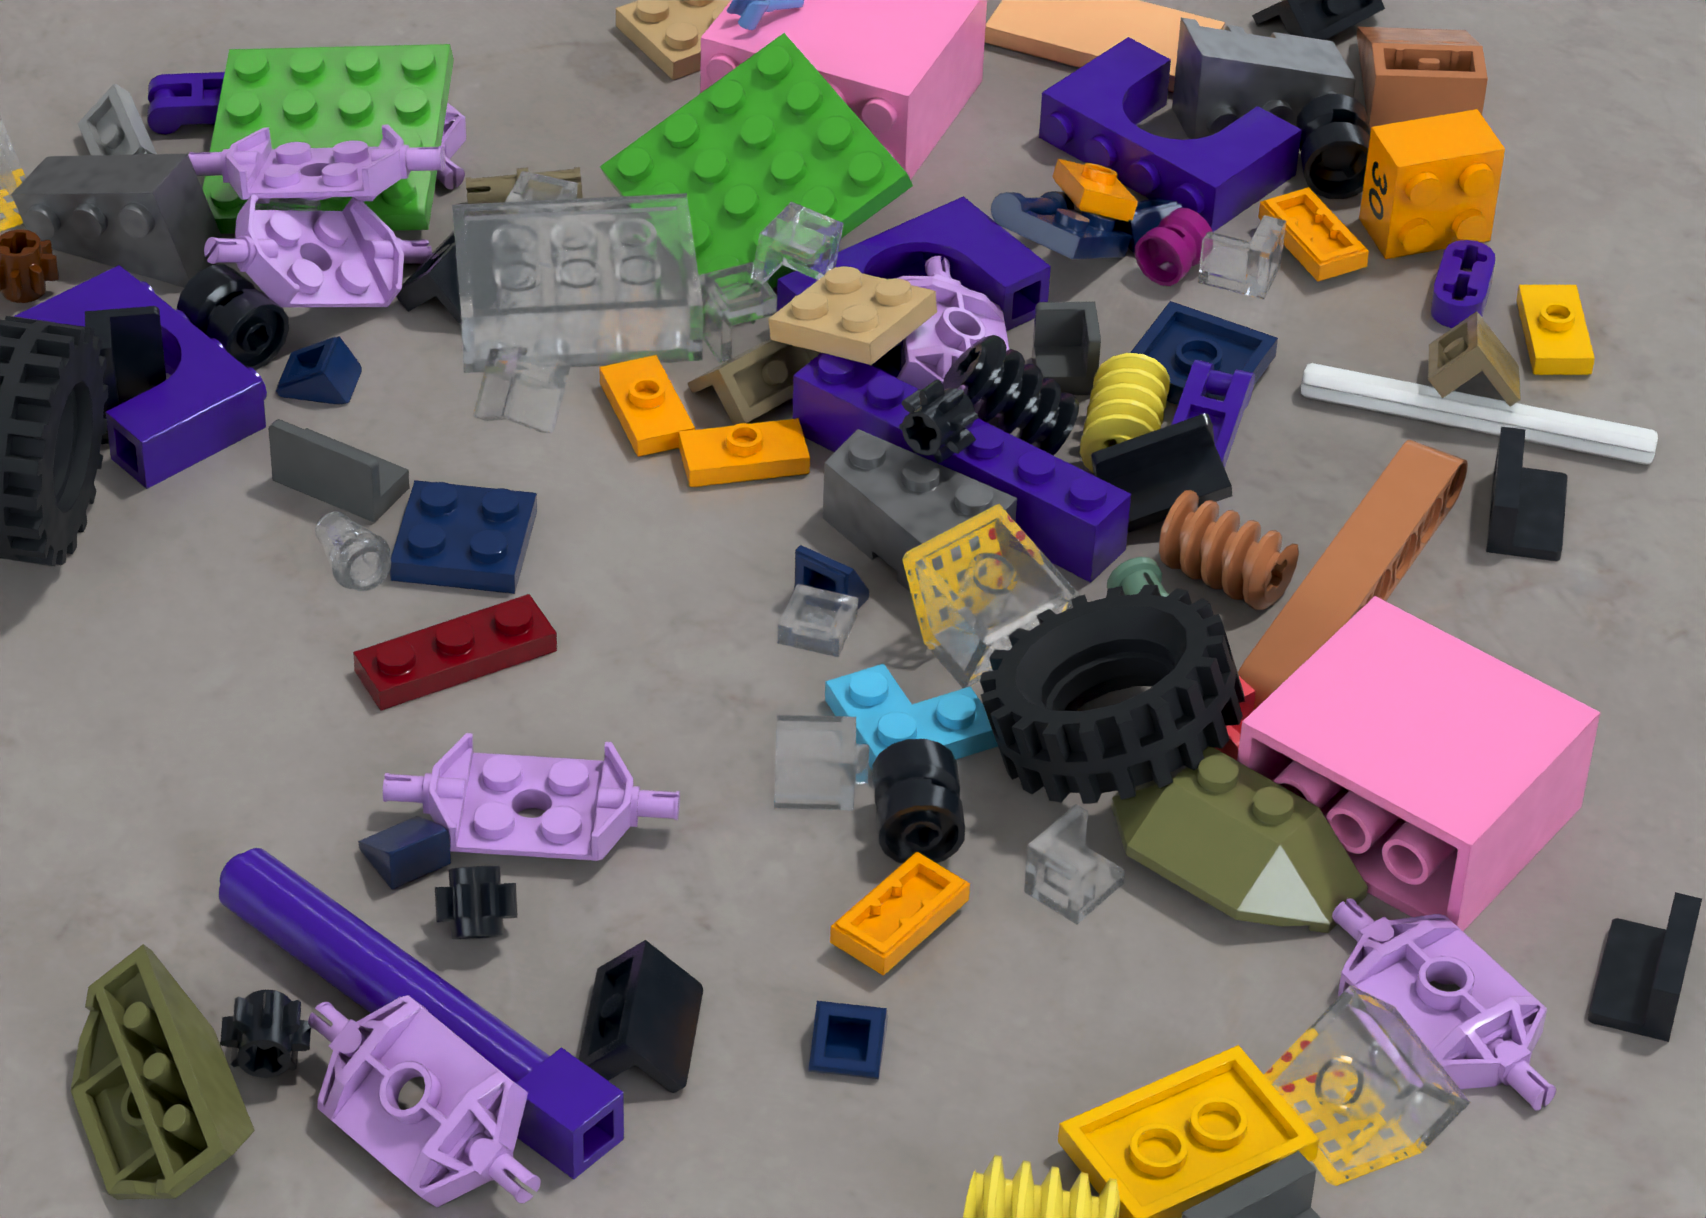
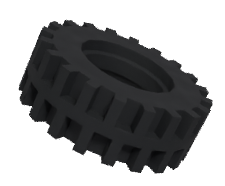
(48, 436)
(1103, 649)

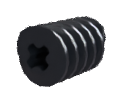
(1014, 392)

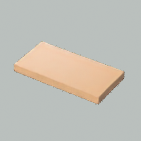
(1084, 29)

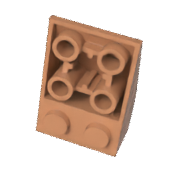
(1420, 73)

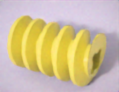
(1124, 402)
(998, 1197)

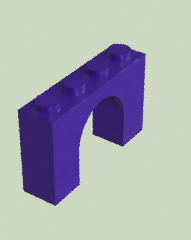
(1218, 176)
(979, 257)
(191, 414)

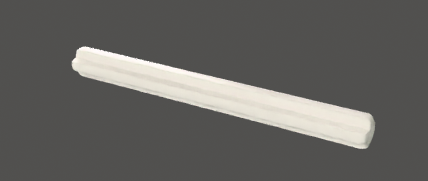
(1479, 413)

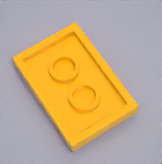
(1186, 1136)

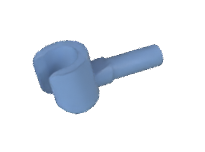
(753, 10)

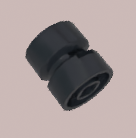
(1334, 145)
(235, 314)
(918, 800)

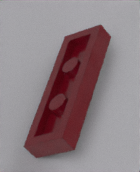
(455, 651)

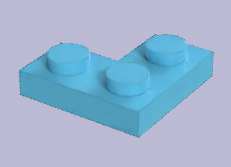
(888, 716)

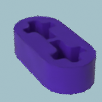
(1453, 282)

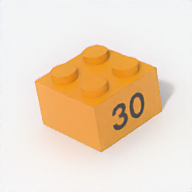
(1431, 183)

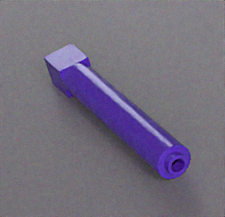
(569, 1108)

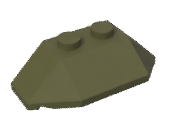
(1240, 844)
(153, 1084)

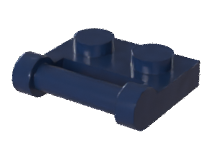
(1058, 226)

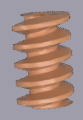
(1224, 556)

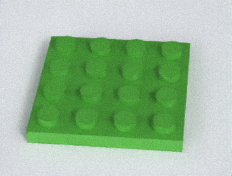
(336, 98)
(753, 147)

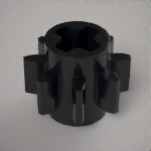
(938, 421)
(476, 902)
(265, 1033)

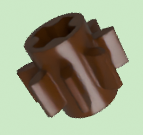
(25, 265)

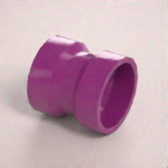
(1172, 247)

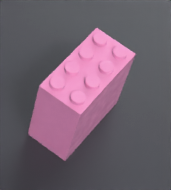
(891, 61)
(1425, 759)

